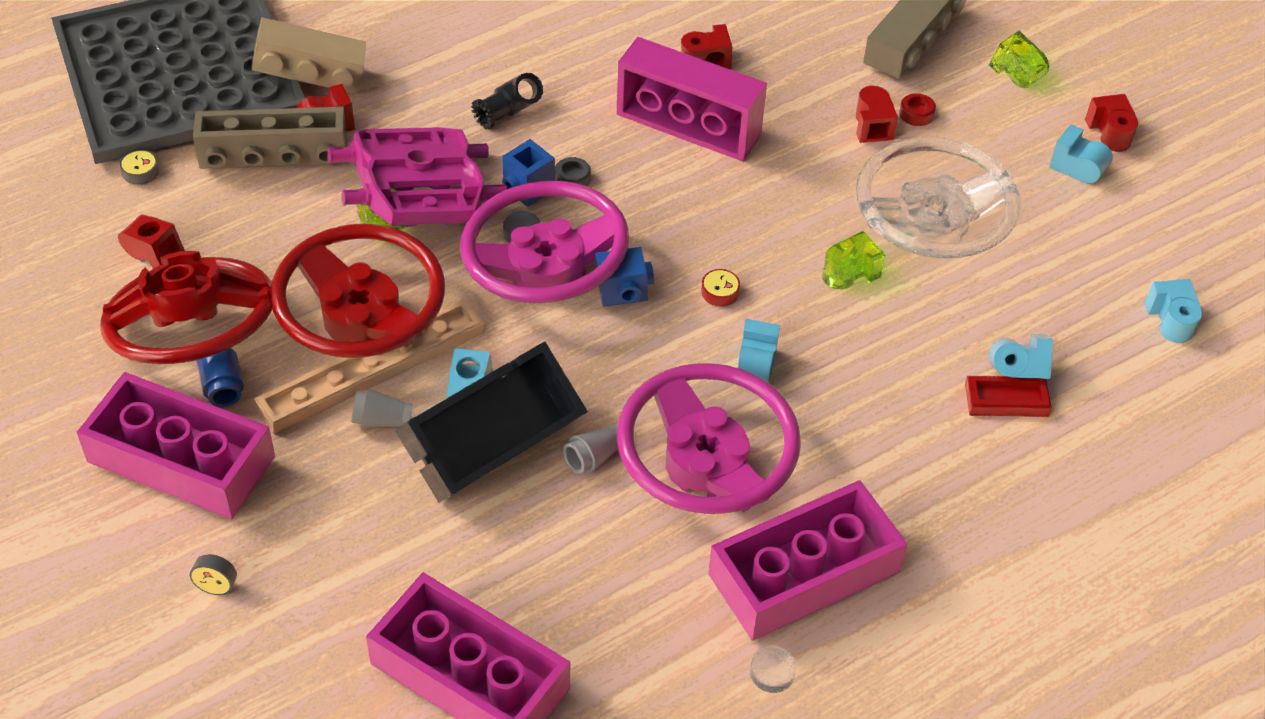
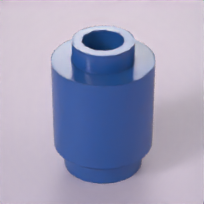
(221, 378)

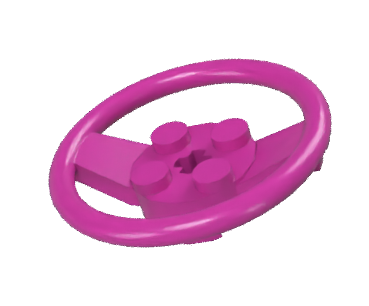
(546, 256)
(705, 445)

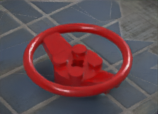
(185, 290)
(355, 299)

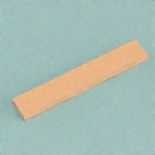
(345, 376)

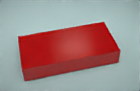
(1007, 396)

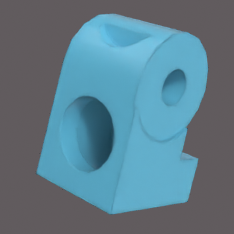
(1080, 157)
(1177, 308)
(759, 348)
(1023, 360)
(465, 374)

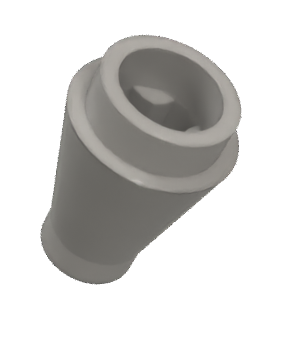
(379, 410)
(590, 449)

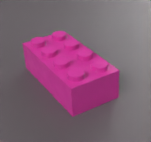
(690, 98)
(177, 444)
(806, 559)
(466, 657)

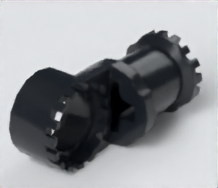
(506, 100)

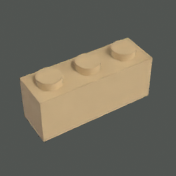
(308, 55)

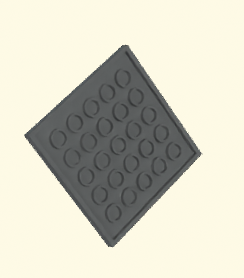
(155, 62)

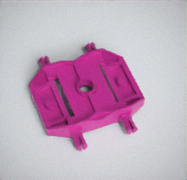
(416, 159)

